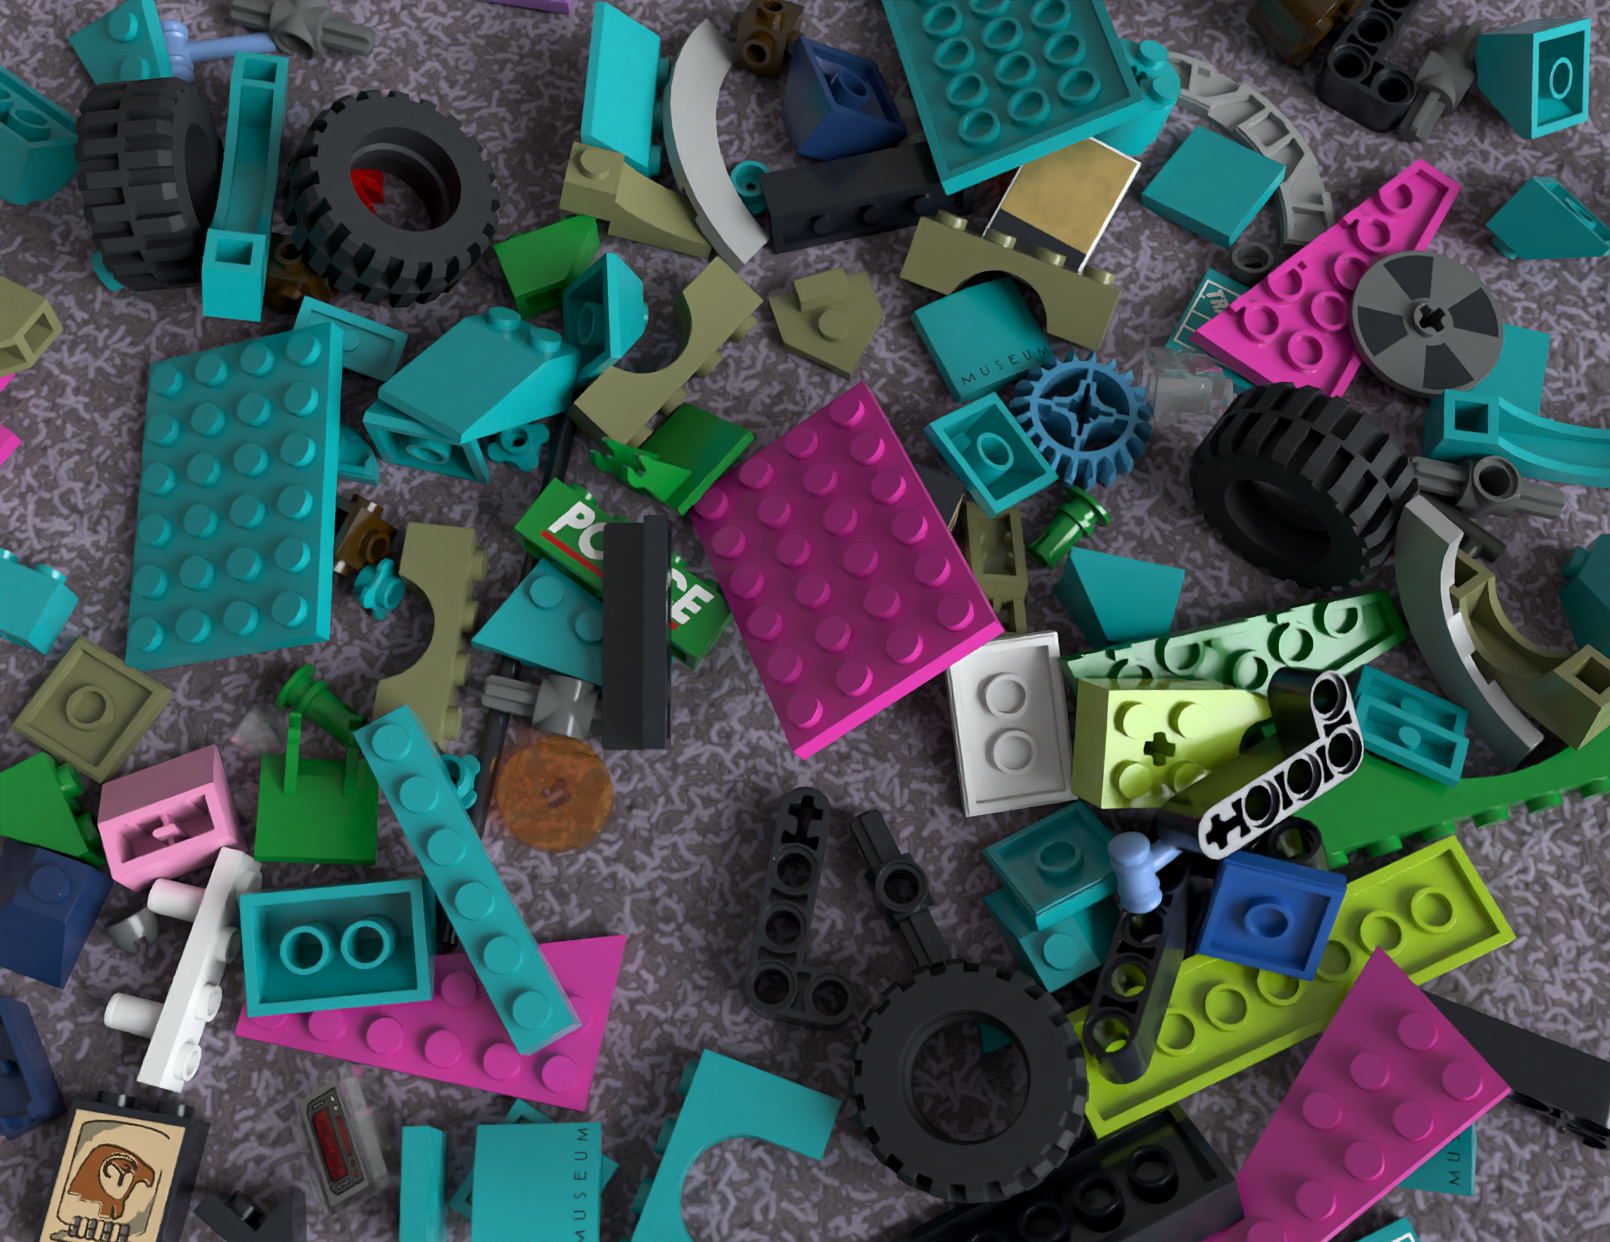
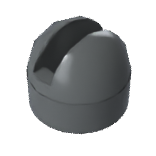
(1251, 263)
(132, 926)

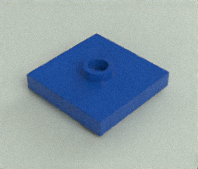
(1270, 914)

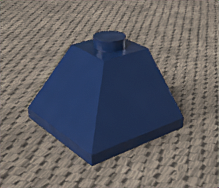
(837, 104)
(46, 911)

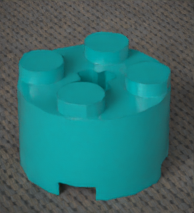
(1160, 91)

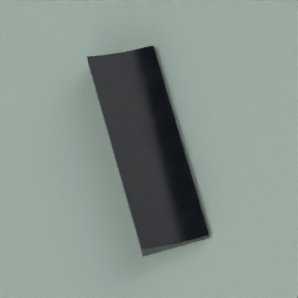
(1130, 1186)

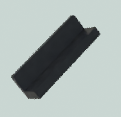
(856, 197)
(637, 635)

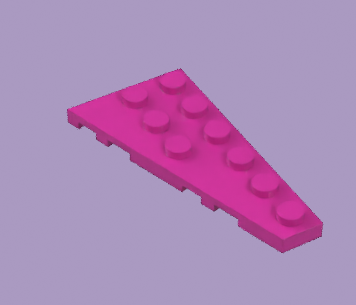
(1297, 316)
(460, 1033)
(1363, 1112)

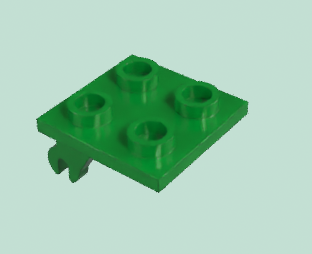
(677, 459)
(317, 806)

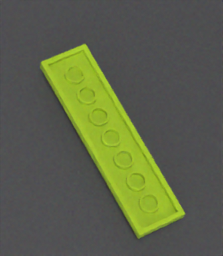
(1228, 1016)

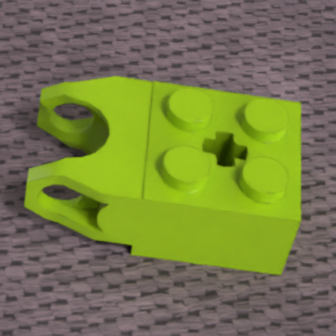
(1155, 737)

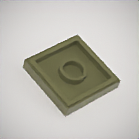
(92, 710)

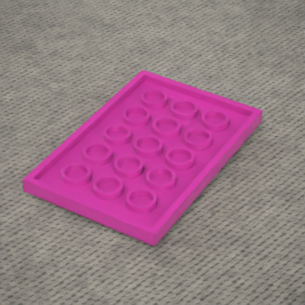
(839, 571)

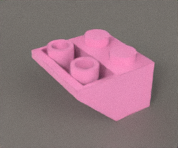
(168, 819)

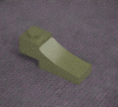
(638, 208)
(998, 562)

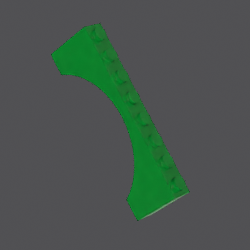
(1392, 803)

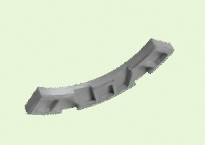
(1258, 124)
(695, 149)
(1424, 572)

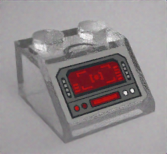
(348, 1141)

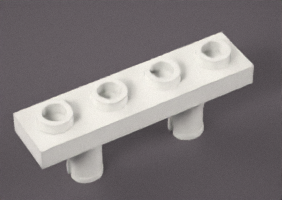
(195, 987)

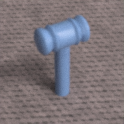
(185, 53)
(1135, 869)

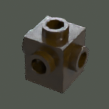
(766, 35)
(291, 277)
(359, 534)

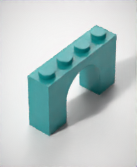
(722, 1104)

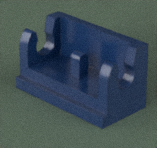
(26, 1078)

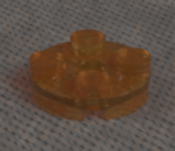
(540, 767)

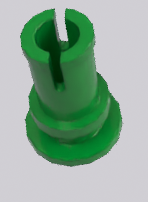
(1069, 525)
(316, 703)

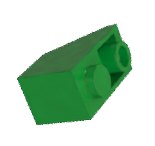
(546, 262)
(44, 810)

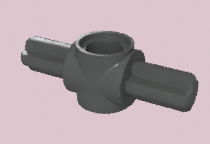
(303, 26)
(1441, 83)
(1500, 477)
(557, 705)

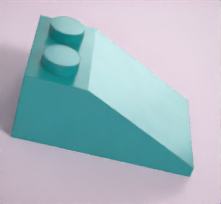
(486, 377)

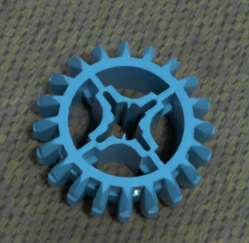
(1121, 422)

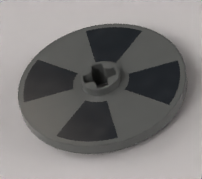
(1416, 288)

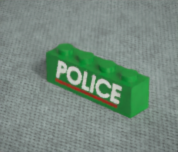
(569, 534)

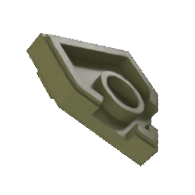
(828, 319)

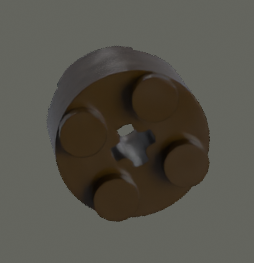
(1298, 25)

